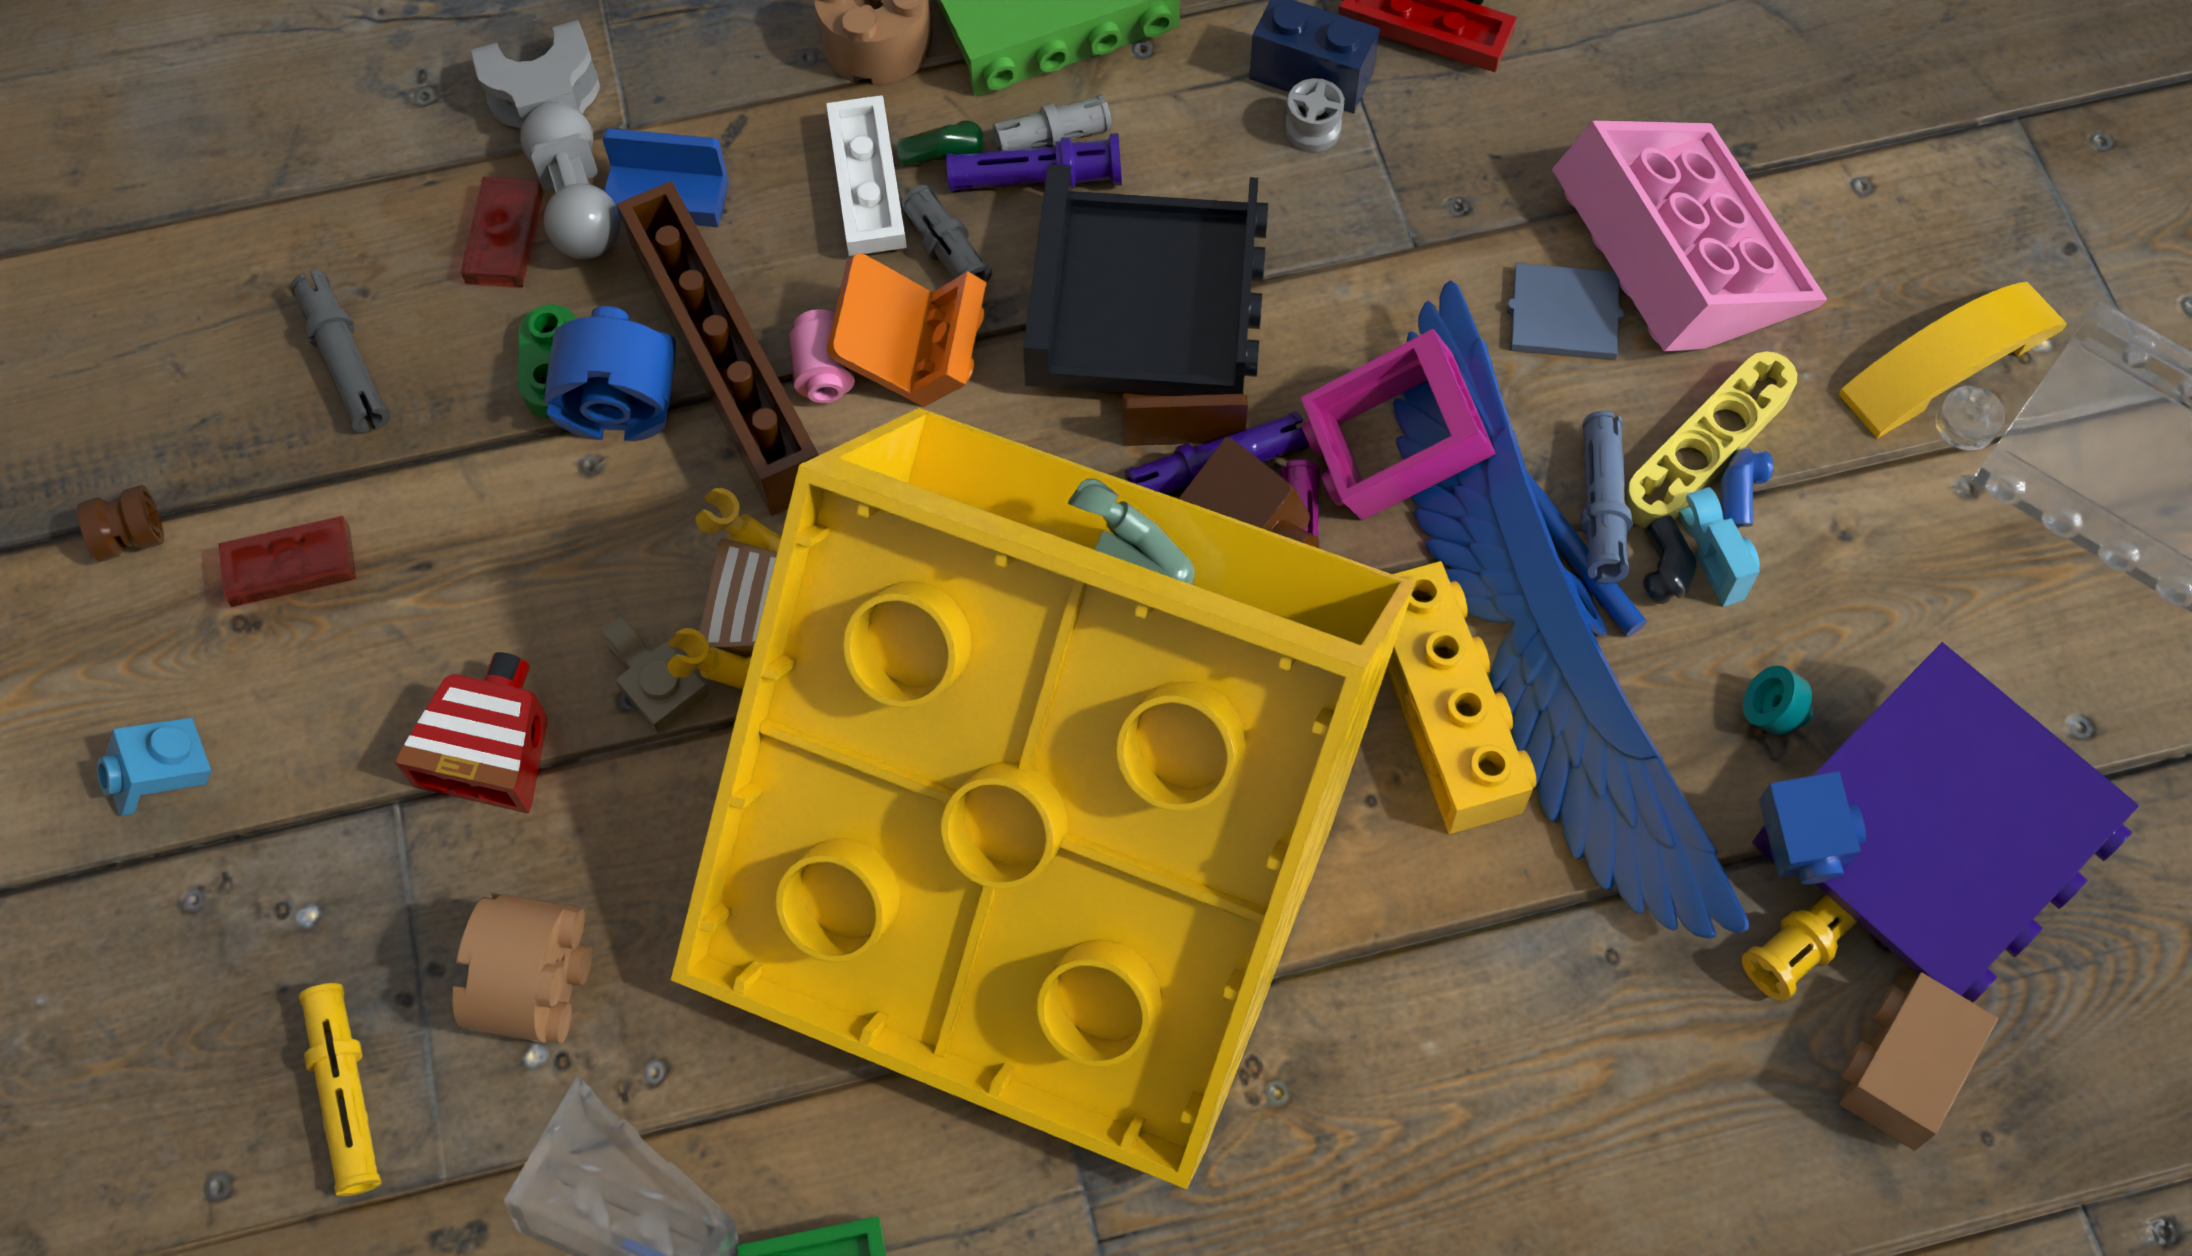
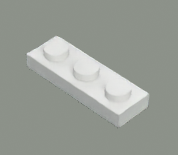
(866, 175)

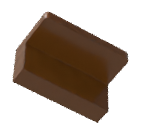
(1181, 419)

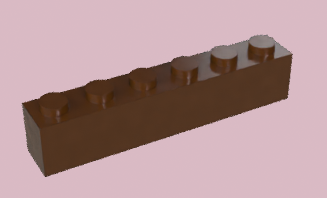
(718, 342)

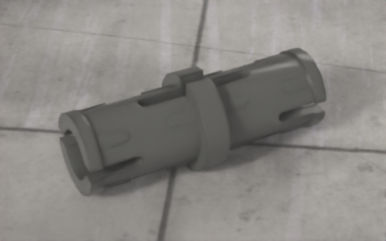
(943, 236)

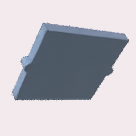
(1565, 311)

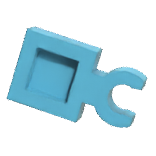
(1722, 553)

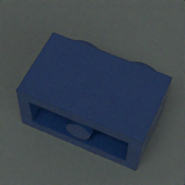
(1308, 43)

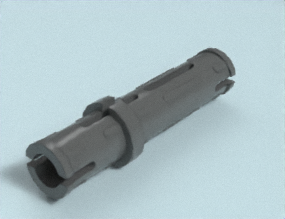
(332, 333)

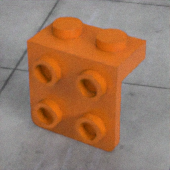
(904, 332)

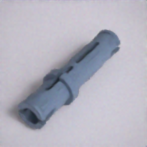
(1606, 516)

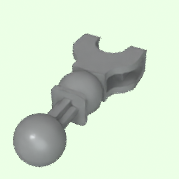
(548, 106)

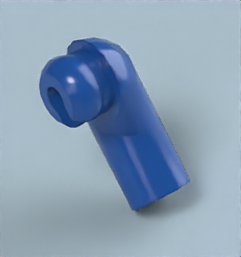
(1738, 481)

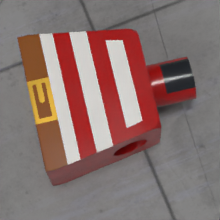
(479, 738)

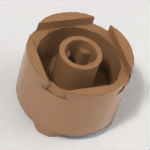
(875, 37)
(521, 968)

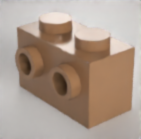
(1916, 1060)

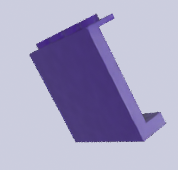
(1965, 822)

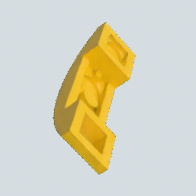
(1948, 353)

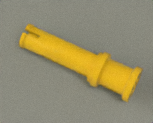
(1803, 942)

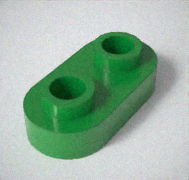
(535, 353)

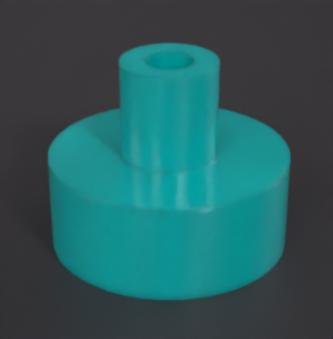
(1778, 701)

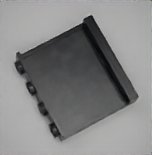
(1144, 292)

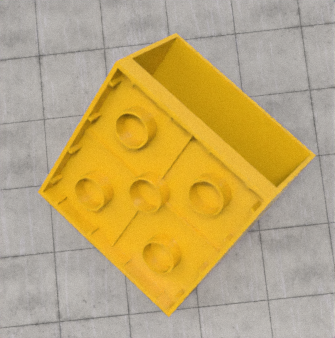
(1029, 793)

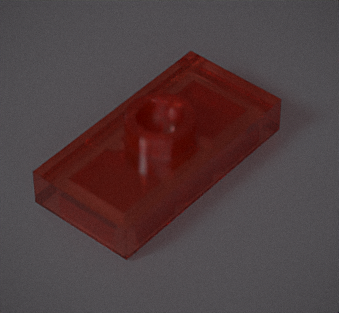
(502, 232)
(286, 561)

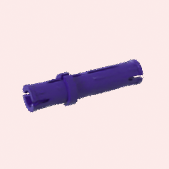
(1178, 470)

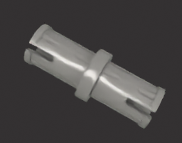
(1052, 123)

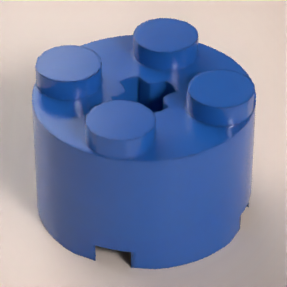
(609, 376)

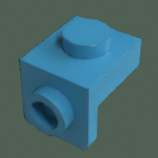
(151, 761)

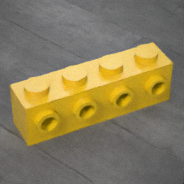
(1452, 708)

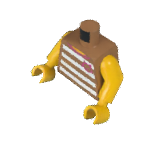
(733, 598)

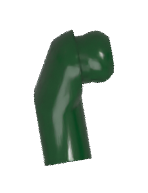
(935, 144)

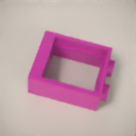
(1374, 384)

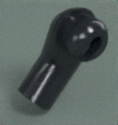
(1675, 565)

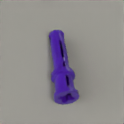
(1088, 161)

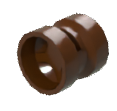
(120, 523)

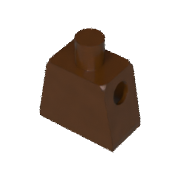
(1249, 491)

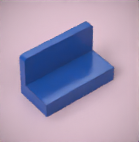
(651, 159)

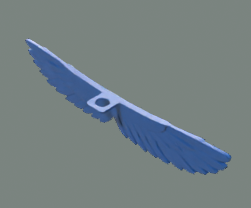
(1562, 694)

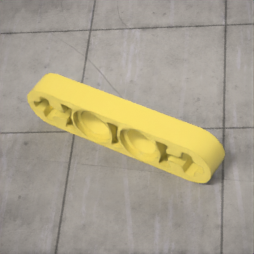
(1708, 437)

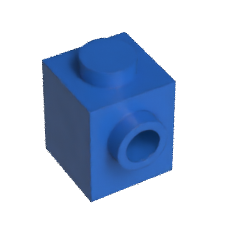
(1812, 827)

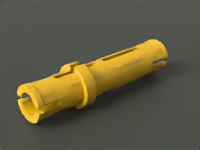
(325, 1012)

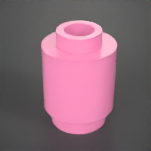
(813, 370)

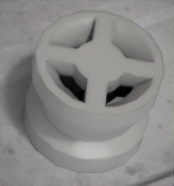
(1306, 102)

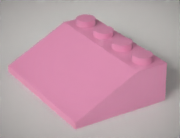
(1684, 231)

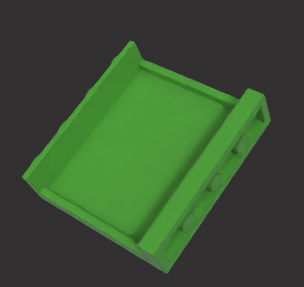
(1030, 37)

